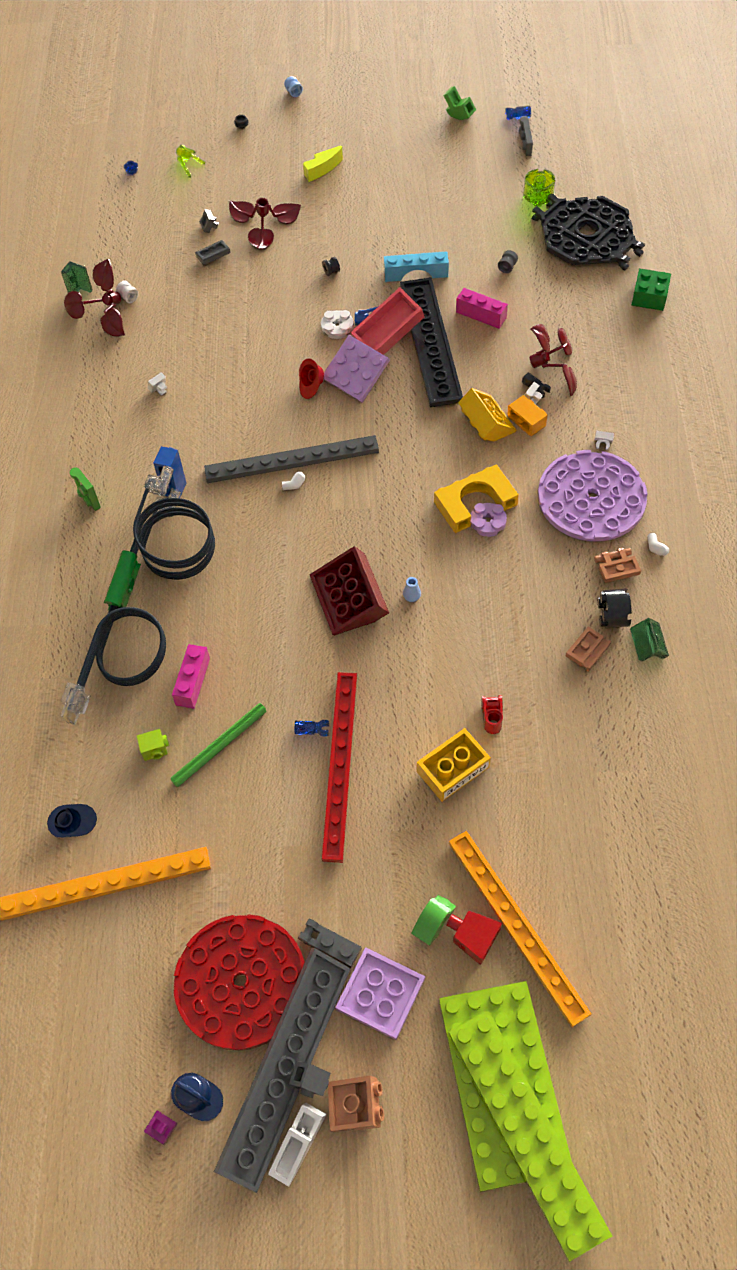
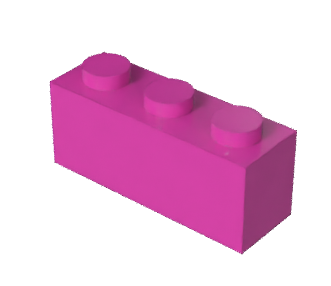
(481, 308)
(191, 676)

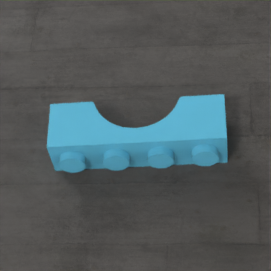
(399, 265)

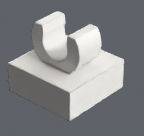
(157, 383)
(532, 394)
(604, 437)

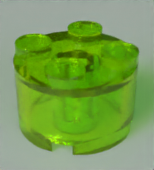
(538, 186)

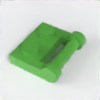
(85, 489)

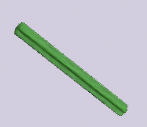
(217, 745)

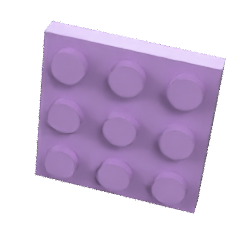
(355, 368)
(380, 993)

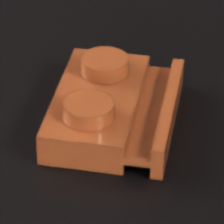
(588, 648)

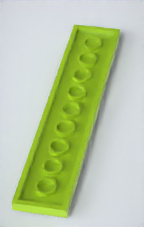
(530, 1136)

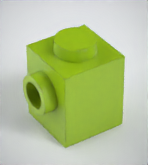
(153, 744)

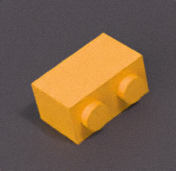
(527, 415)

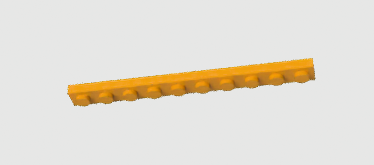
(104, 883)
(520, 930)

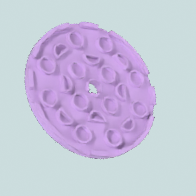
(610, 514)

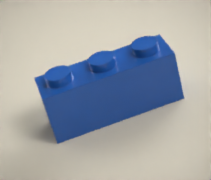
(171, 458)

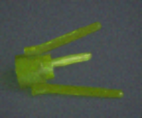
(185, 154)

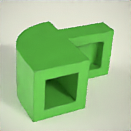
(458, 107)
(432, 919)

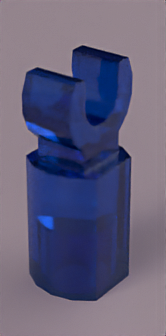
(518, 112)
(311, 727)

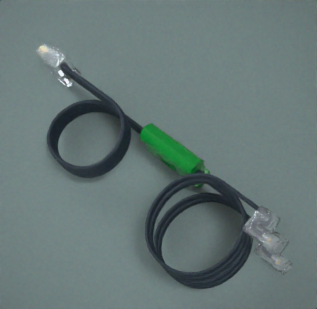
(123, 581)

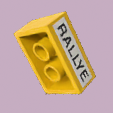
(453, 764)

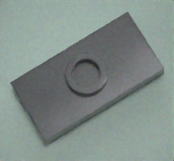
(212, 252)

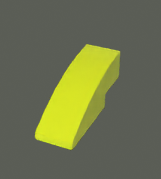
(322, 163)

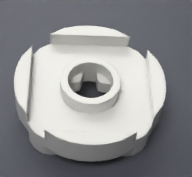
(333, 317)

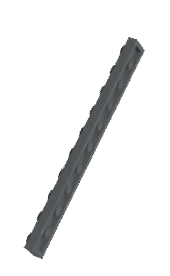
(291, 459)

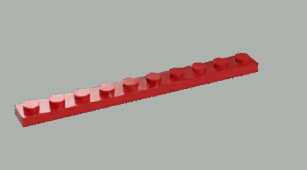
(339, 768)

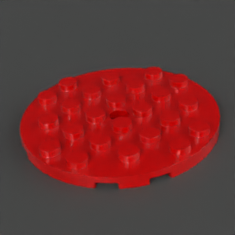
(206, 972)

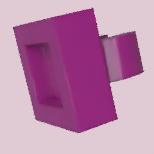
(160, 1127)

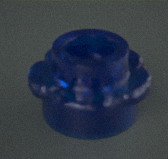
(131, 167)

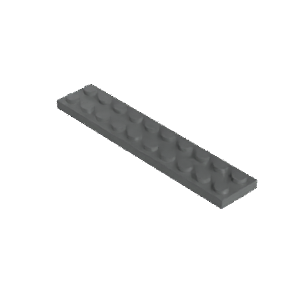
(270, 1095)

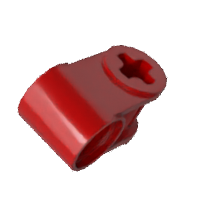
(492, 710)

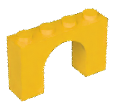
(488, 481)

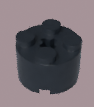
(615, 608)

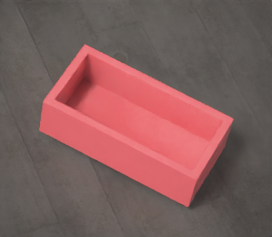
(389, 322)

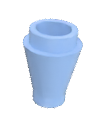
(411, 590)

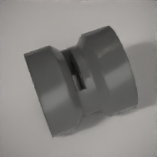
(507, 261)

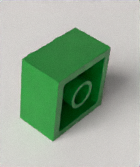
(651, 289)

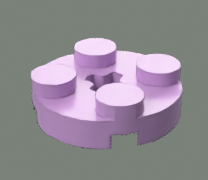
(492, 511)

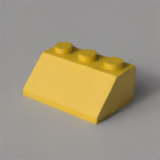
(486, 415)

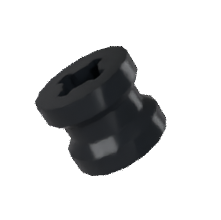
(331, 266)

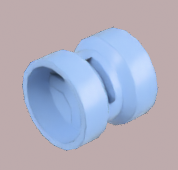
(293, 86)

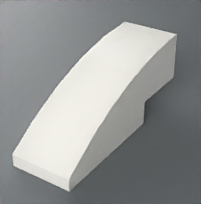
(297, 1144)

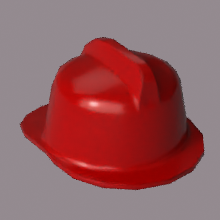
(310, 378)

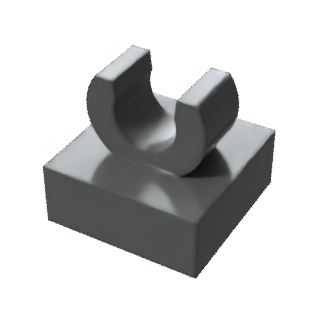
(208, 221)

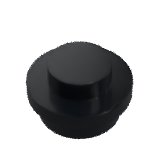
(241, 121)

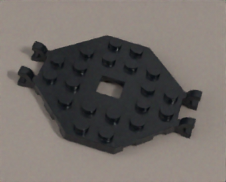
(607, 245)

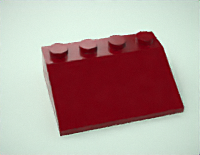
(349, 592)

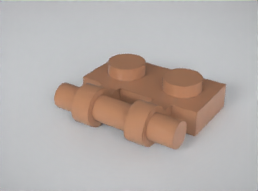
(617, 569)

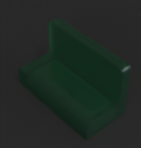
(76, 277)
(649, 640)

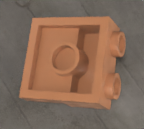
(355, 1104)

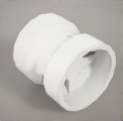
(126, 291)

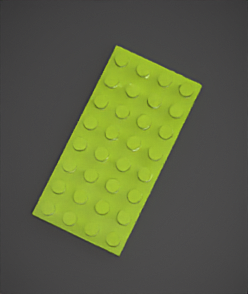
(517, 1022)

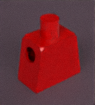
(474, 934)

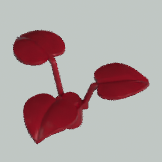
(262, 238)
(103, 277)
(541, 358)

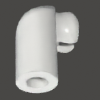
(295, 482)
(655, 546)

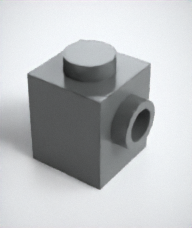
(309, 1079)

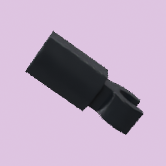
(528, 380)

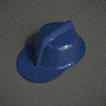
(71, 820)
(197, 1097)

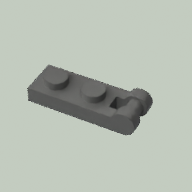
(525, 135)
(330, 943)

